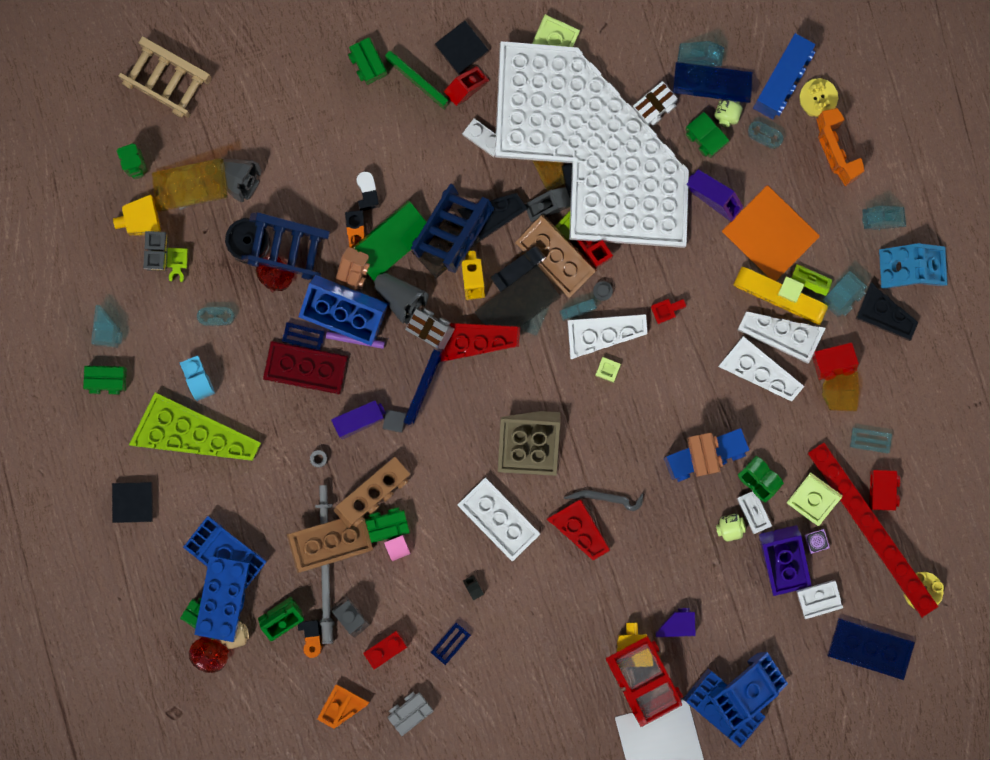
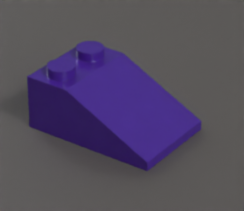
(785, 560)

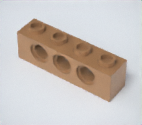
(392, 470)

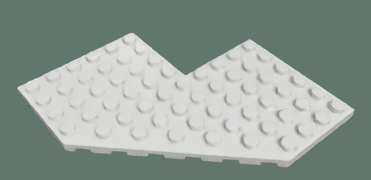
(564, 111)

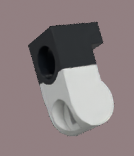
(367, 185)

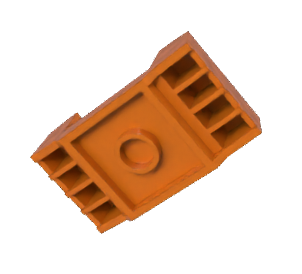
(836, 157)

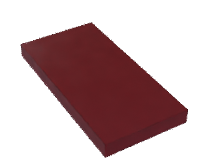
(305, 367)

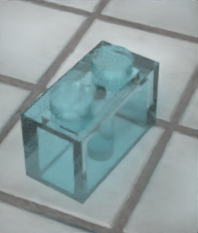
(844, 294)

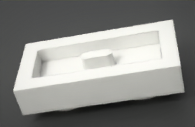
(481, 136)
(754, 512)

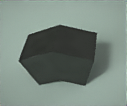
(473, 587)

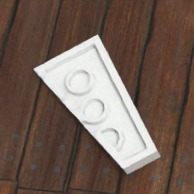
(599, 333)
(787, 336)
(755, 366)

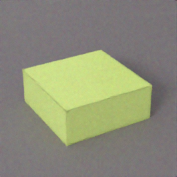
(790, 289)
(608, 369)

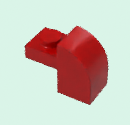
(596, 252)

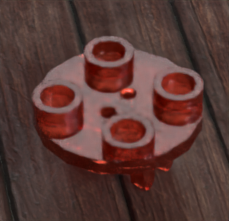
(274, 278)
(214, 661)

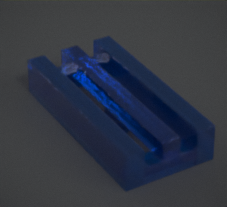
(306, 329)
(439, 656)

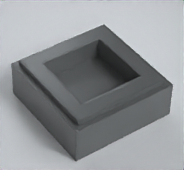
(394, 421)

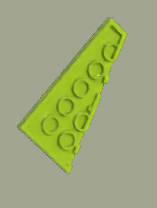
(180, 429)

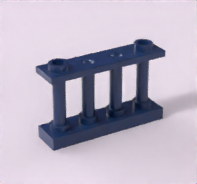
(280, 226)
(462, 242)

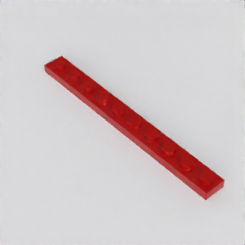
(873, 530)

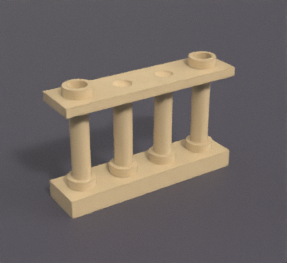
(182, 67)

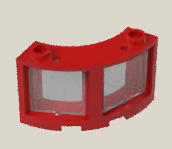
(647, 681)

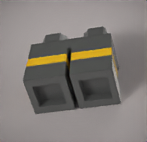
(157, 245)

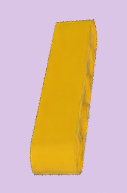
(768, 290)

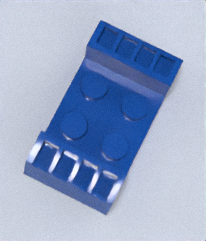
(215, 541)
(749, 691)
(700, 701)

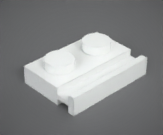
(819, 599)

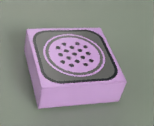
(817, 541)

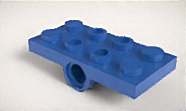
(222, 599)

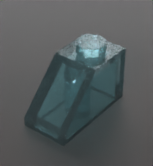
(701, 53)
(883, 217)
(105, 330)

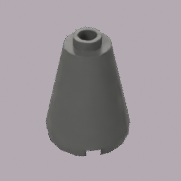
(400, 296)

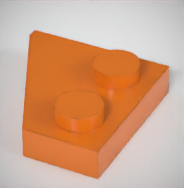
(340, 706)

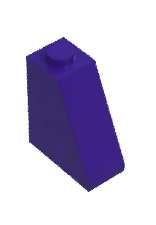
(715, 194)
(358, 419)

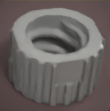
(312, 457)

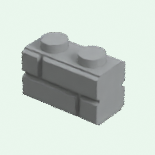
(410, 713)

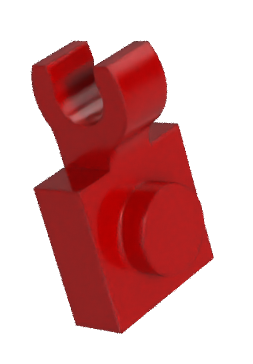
(665, 310)

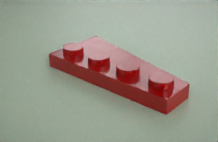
(479, 339)

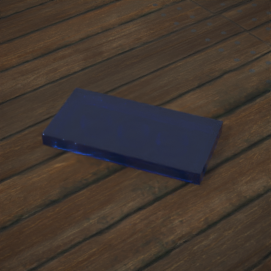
(712, 82)
(422, 388)
(871, 649)

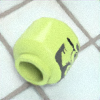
(728, 112)
(731, 527)

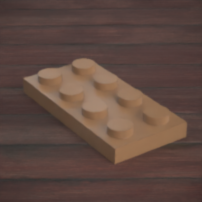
(562, 261)
(328, 544)

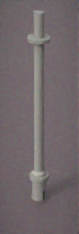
(326, 622)

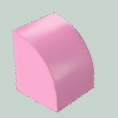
(397, 548)

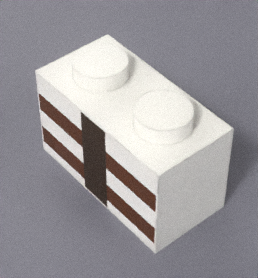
(655, 104)

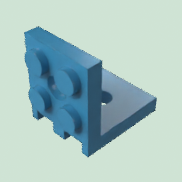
(919, 265)

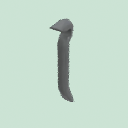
(607, 497)

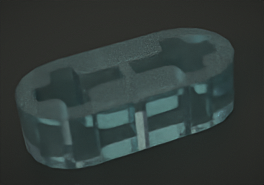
(767, 130)
(578, 309)
(215, 321)

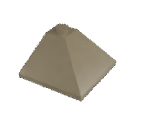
(529, 443)

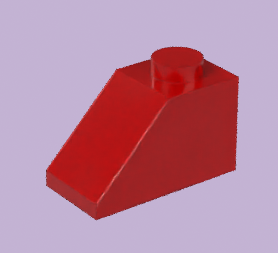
(466, 85)

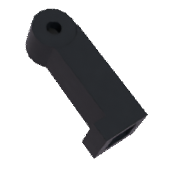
(518, 268)

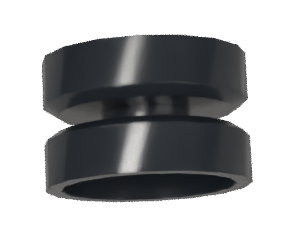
(236, 237)

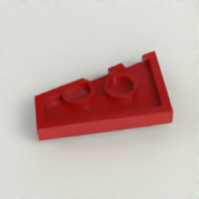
(580, 529)

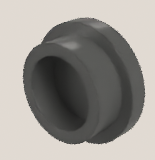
(602, 291)

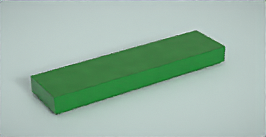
(416, 79)

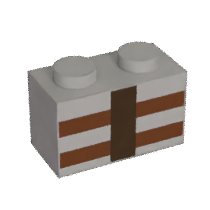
(429, 328)

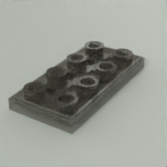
(519, 301)

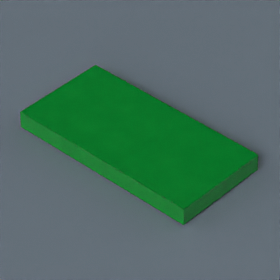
(391, 239)

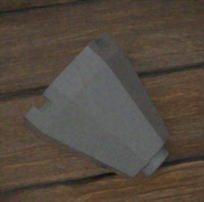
(241, 178)

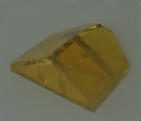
(841, 392)

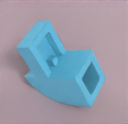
(196, 378)

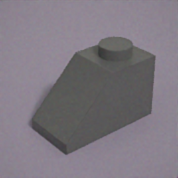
(548, 204)

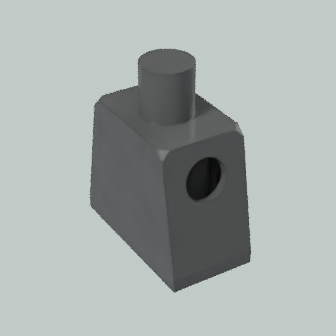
(350, 617)

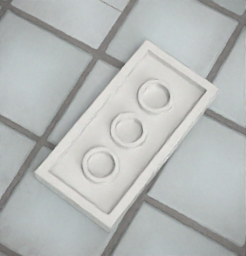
(498, 519)

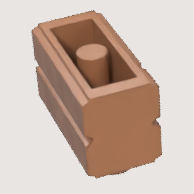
(352, 268)
(704, 454)

